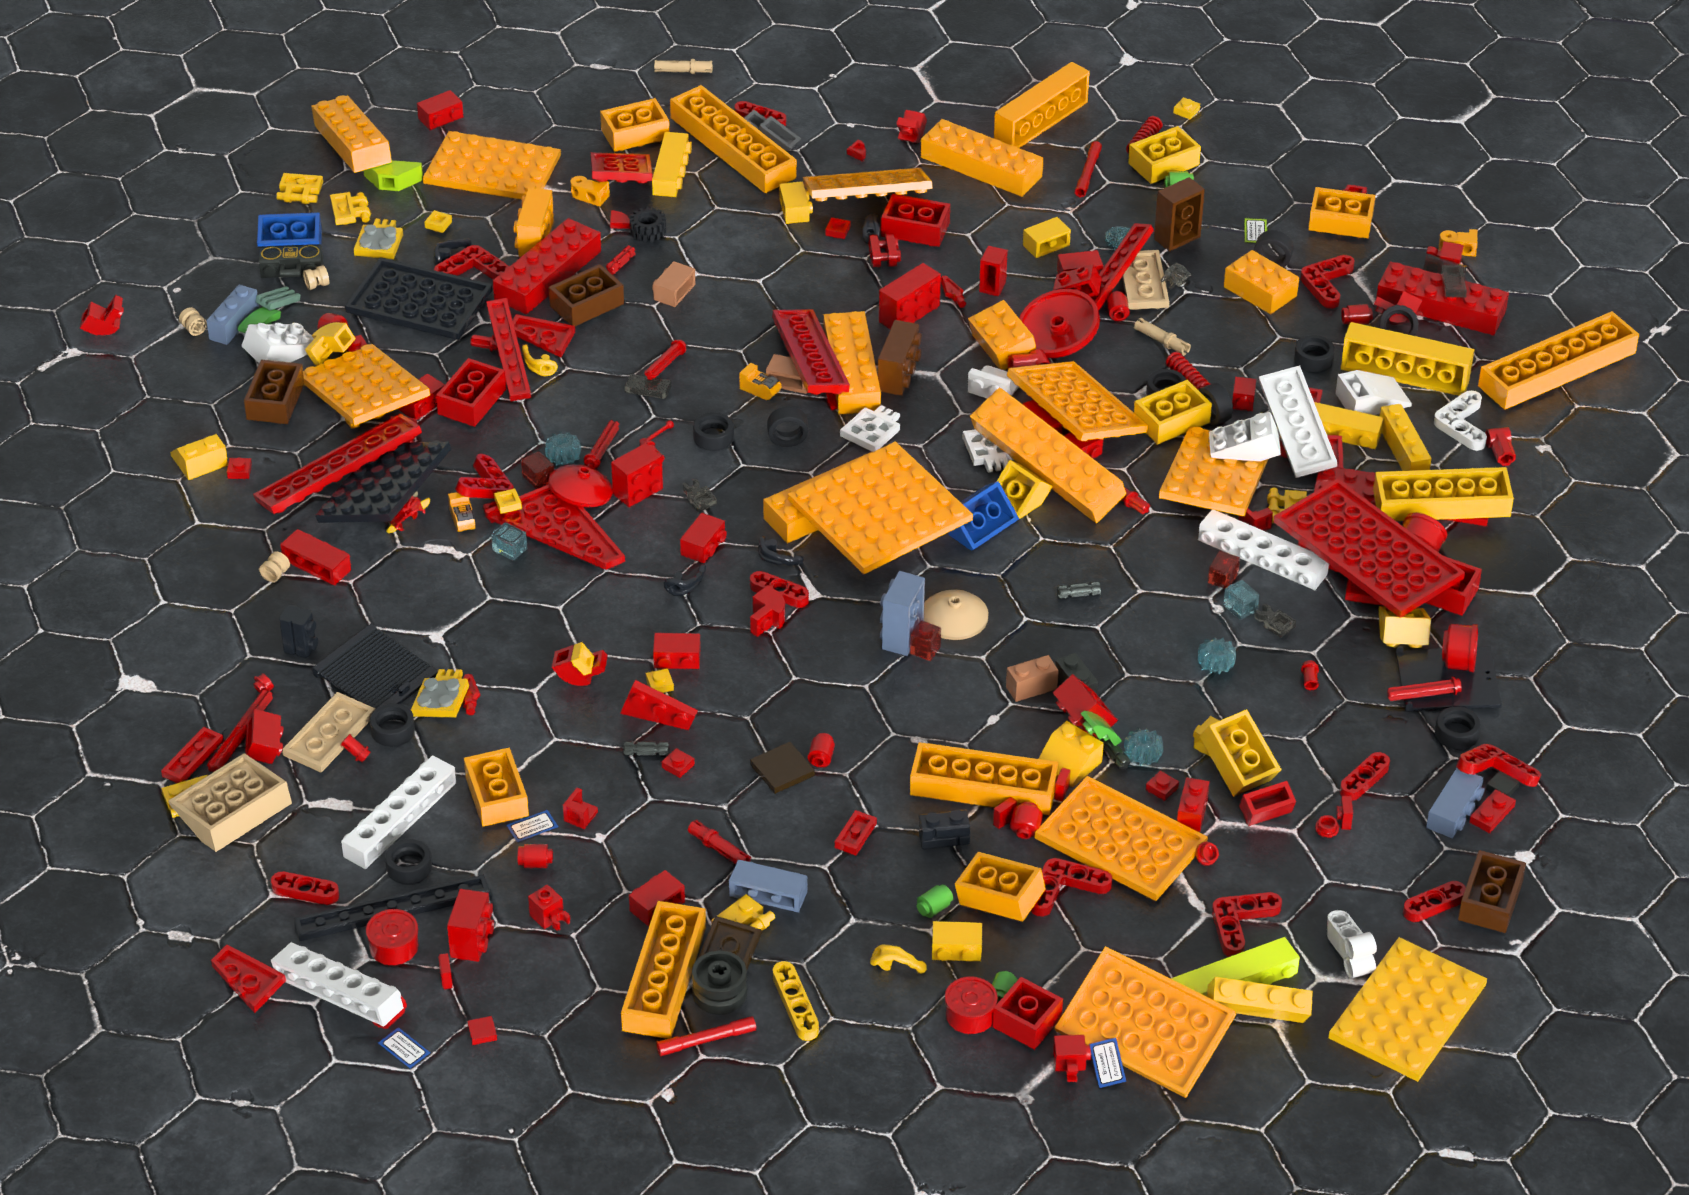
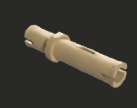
(683, 66)
(1168, 339)

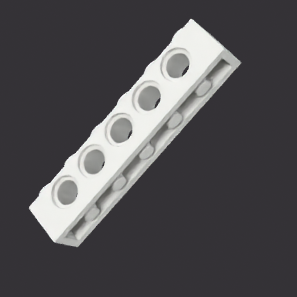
(1263, 549)
(398, 812)
(338, 984)

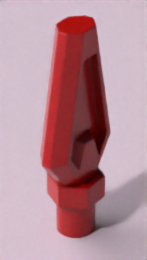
(953, 291)
(471, 695)

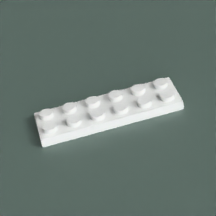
(1298, 421)

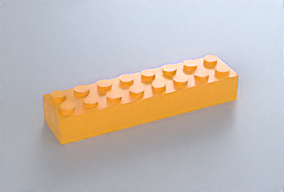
(733, 138)
(1558, 360)
(1048, 455)

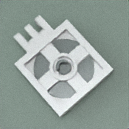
(872, 428)
(984, 451)

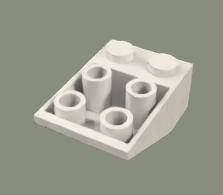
(276, 341)
(1369, 392)
(1246, 439)

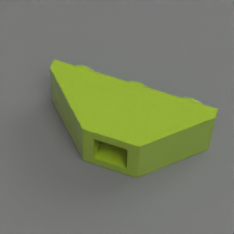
(395, 175)

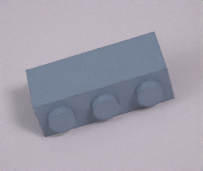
(228, 316)
(1455, 803)
(768, 885)

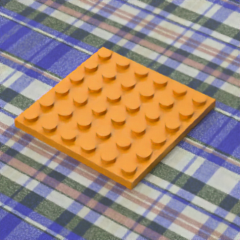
(879, 507)

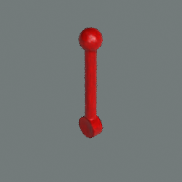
(669, 424)

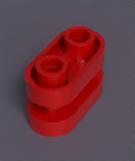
(891, 255)

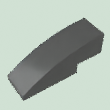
(774, 130)

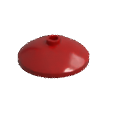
(580, 485)

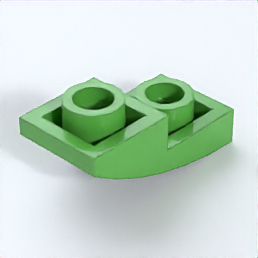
(260, 315)
(1098, 726)

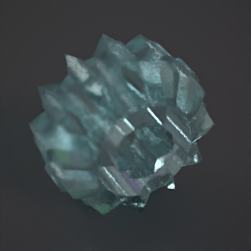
(562, 448)
(1216, 655)
(1143, 746)

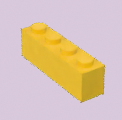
(671, 164)
(1353, 426)
(1404, 439)
(1262, 999)

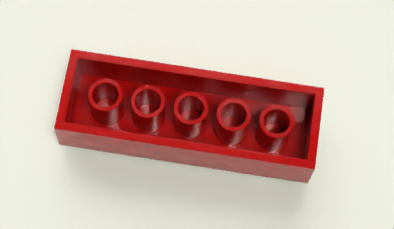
(546, 264)
(1478, 311)

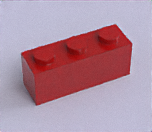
(316, 557)

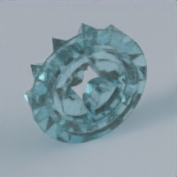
(1114, 235)

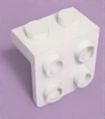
(988, 380)

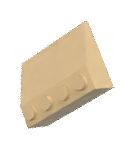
(231, 801)

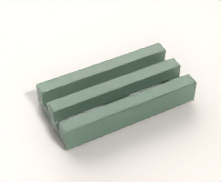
(277, 298)

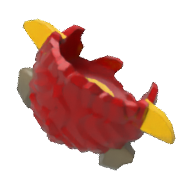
(409, 509)

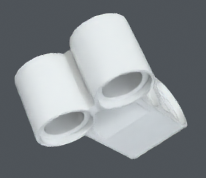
(1351, 944)

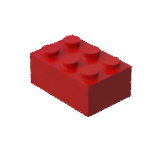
(916, 220)
(910, 296)
(471, 392)

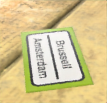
(1254, 228)

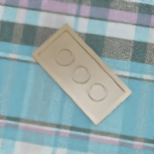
(1143, 282)
(321, 737)

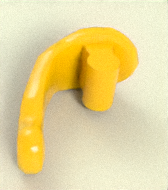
(542, 366)
(885, 954)

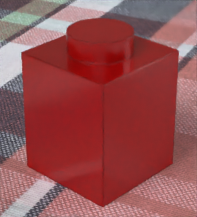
(1244, 393)

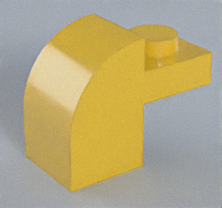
(329, 339)

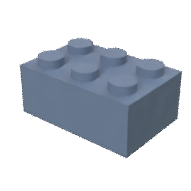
(901, 611)

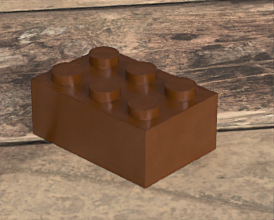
(1179, 214)
(586, 295)
(899, 357)
(274, 391)
(1492, 891)

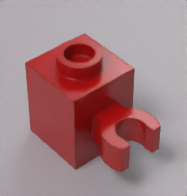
(1450, 252)
(547, 908)
(1071, 1055)

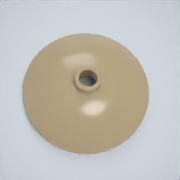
(957, 613)

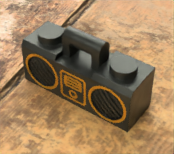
(289, 260)

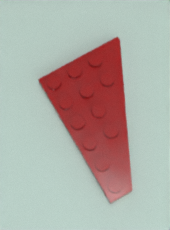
(561, 527)

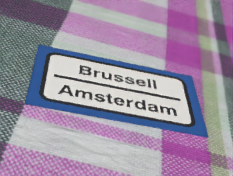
(532, 825)
(404, 1047)
(1107, 1062)

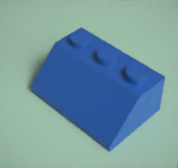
(289, 229)
(991, 515)

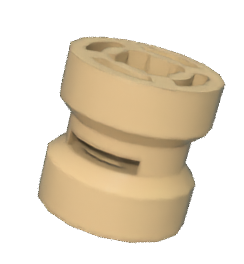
(316, 277)
(193, 321)
(274, 567)

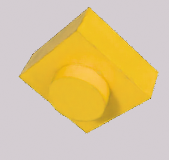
(1186, 108)
(438, 221)
(507, 501)
(582, 658)
(660, 680)

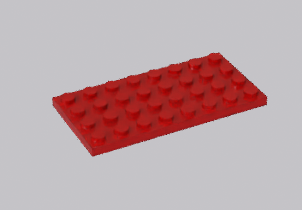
(1369, 547)

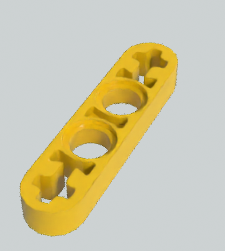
(795, 1000)

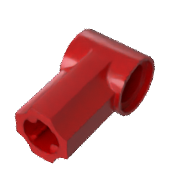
(1035, 357)
(1500, 441)

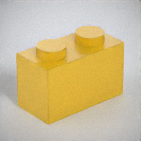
(795, 202)
(1046, 237)
(957, 941)

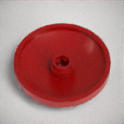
(1061, 321)

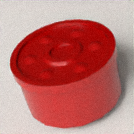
(1426, 529)
(1460, 647)
(392, 936)
(970, 1004)

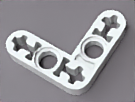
(1448, 420)

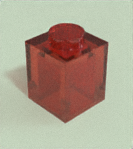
(537, 469)
(1223, 569)
(925, 640)

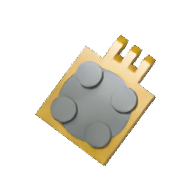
(379, 240)
(441, 695)

